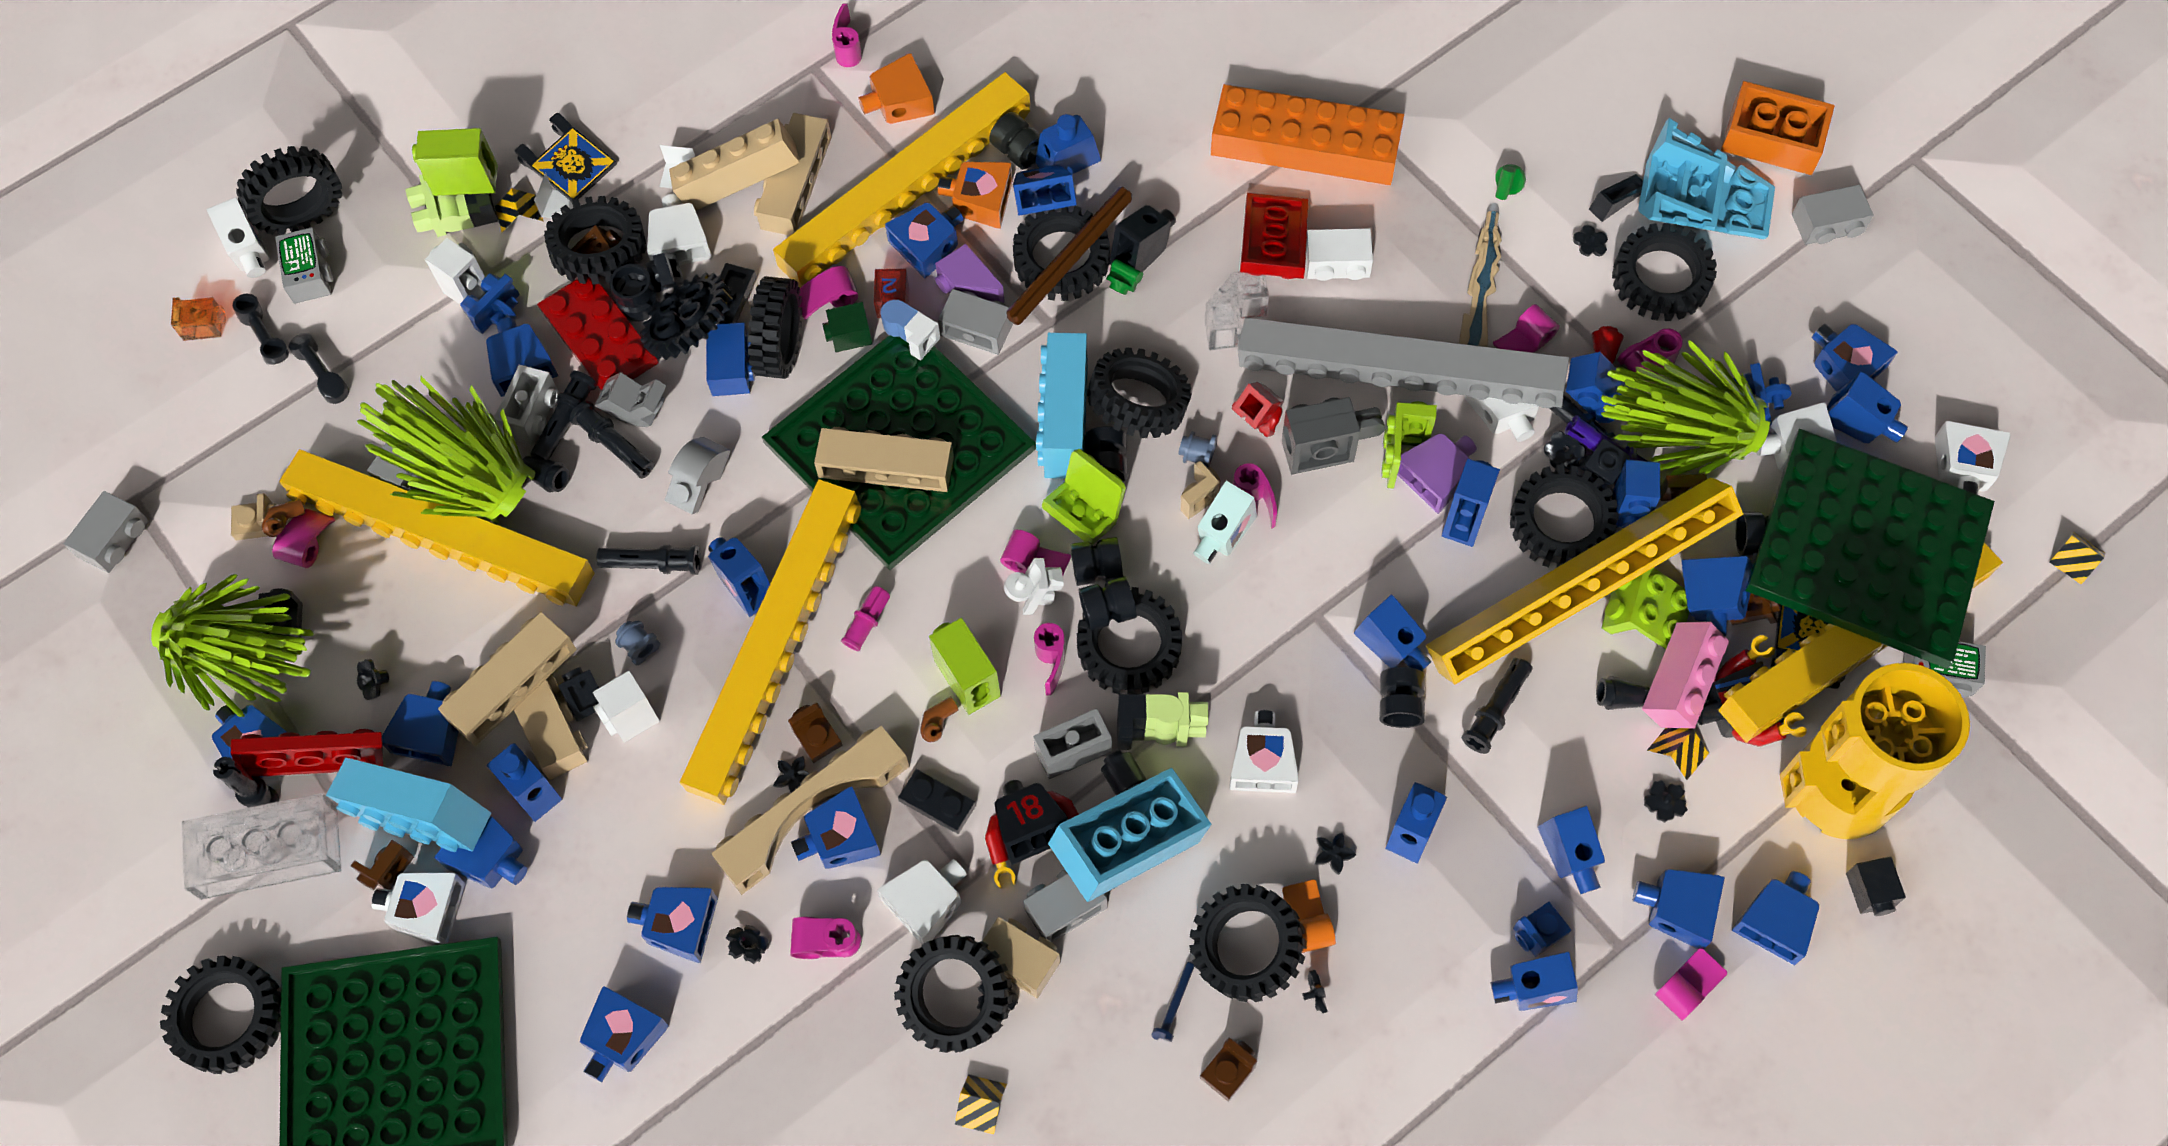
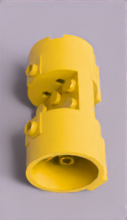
(1877, 750)

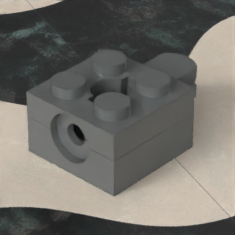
(1326, 433)

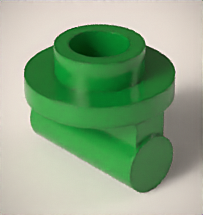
(1509, 181)
(1123, 277)

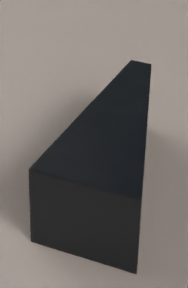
(1616, 197)

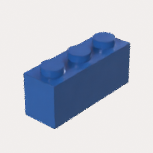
(1470, 502)

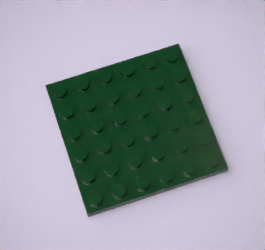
(902, 395)
(1872, 548)
(395, 1049)

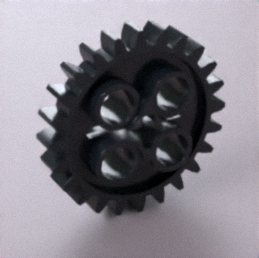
(686, 316)

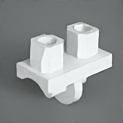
(1035, 586)

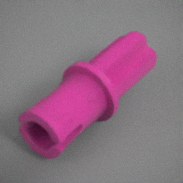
(866, 618)

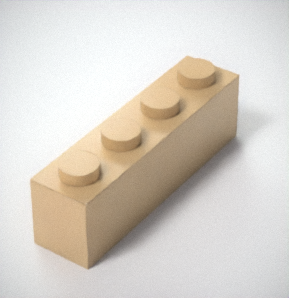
(734, 165)
(789, 191)
(884, 459)
(507, 678)
(549, 730)

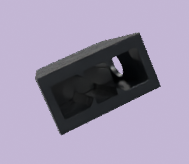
(1142, 237)

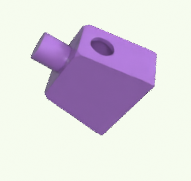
(1436, 468)

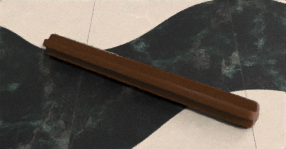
(1069, 256)

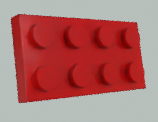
(1274, 236)
(596, 332)
(305, 754)

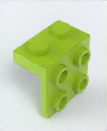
(1408, 426)
(1087, 499)
(1649, 605)

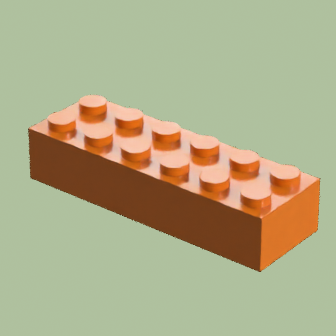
(1306, 134)

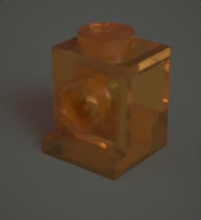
(197, 318)

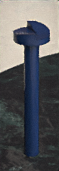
(1163, 1032)

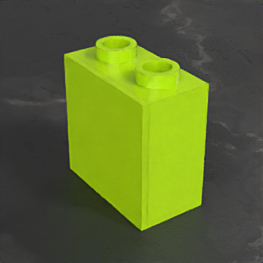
(456, 161)
(964, 665)

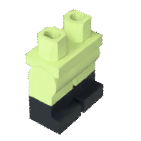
(449, 212)
(1159, 719)

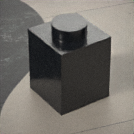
(1876, 886)

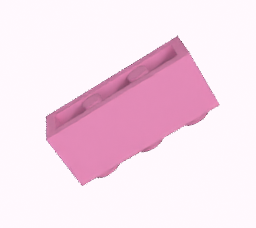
(1685, 675)

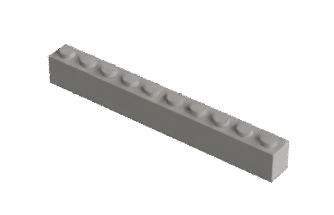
(1403, 362)

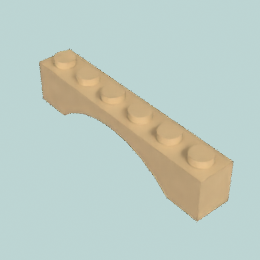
(752, 851)

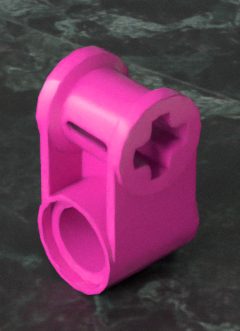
(1666, 337)
(817, 938)

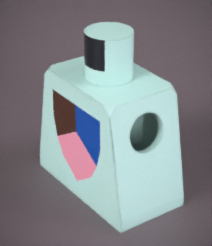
(1225, 522)

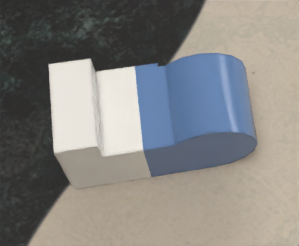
(910, 325)

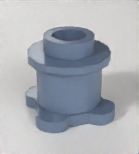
(1197, 449)
(636, 641)

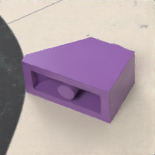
(966, 272)

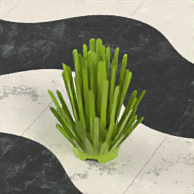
(1689, 411)
(472, 470)
(207, 637)

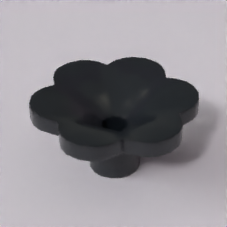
(1561, 455)
(370, 679)

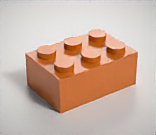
(1778, 128)

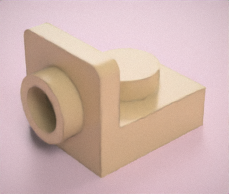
(1200, 493)
(248, 518)

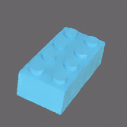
(1062, 401)
(408, 805)
(1129, 834)

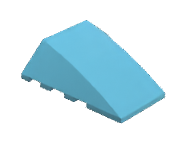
(1702, 189)

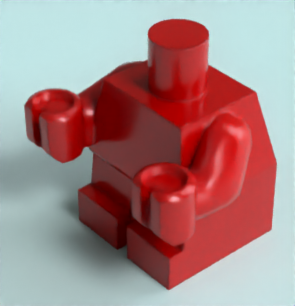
(1259, 407)

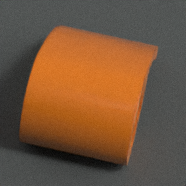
(1306, 901)

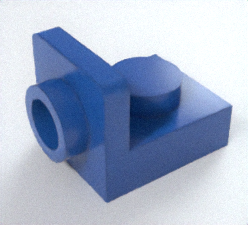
(1541, 929)

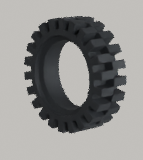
(281, 168)
(586, 216)
(1062, 221)
(1674, 242)
(775, 327)
(1132, 415)
(1561, 482)
(1146, 674)
(1284, 962)
(191, 990)
(912, 1000)

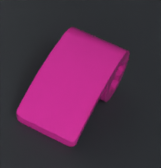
(845, 39)
(830, 286)
(1531, 332)
(1254, 482)
(298, 540)
(1024, 548)
(1050, 654)
(1691, 984)

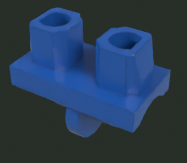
(494, 305)
(1775, 393)

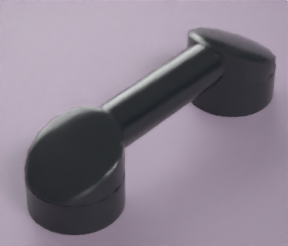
(250, 313)
(329, 383)

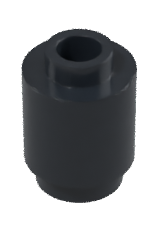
(1122, 771)

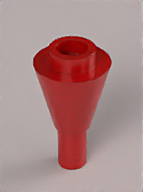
(1607, 341)

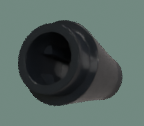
(548, 474)
(1620, 694)

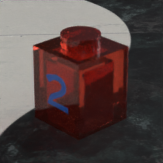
(890, 285)

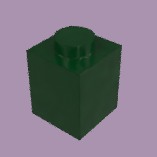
(847, 327)

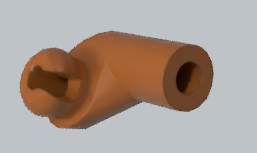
(278, 516)
(934, 717)

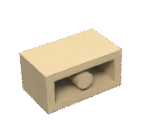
(1027, 959)

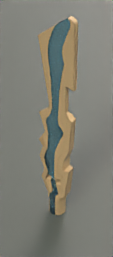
(1481, 285)

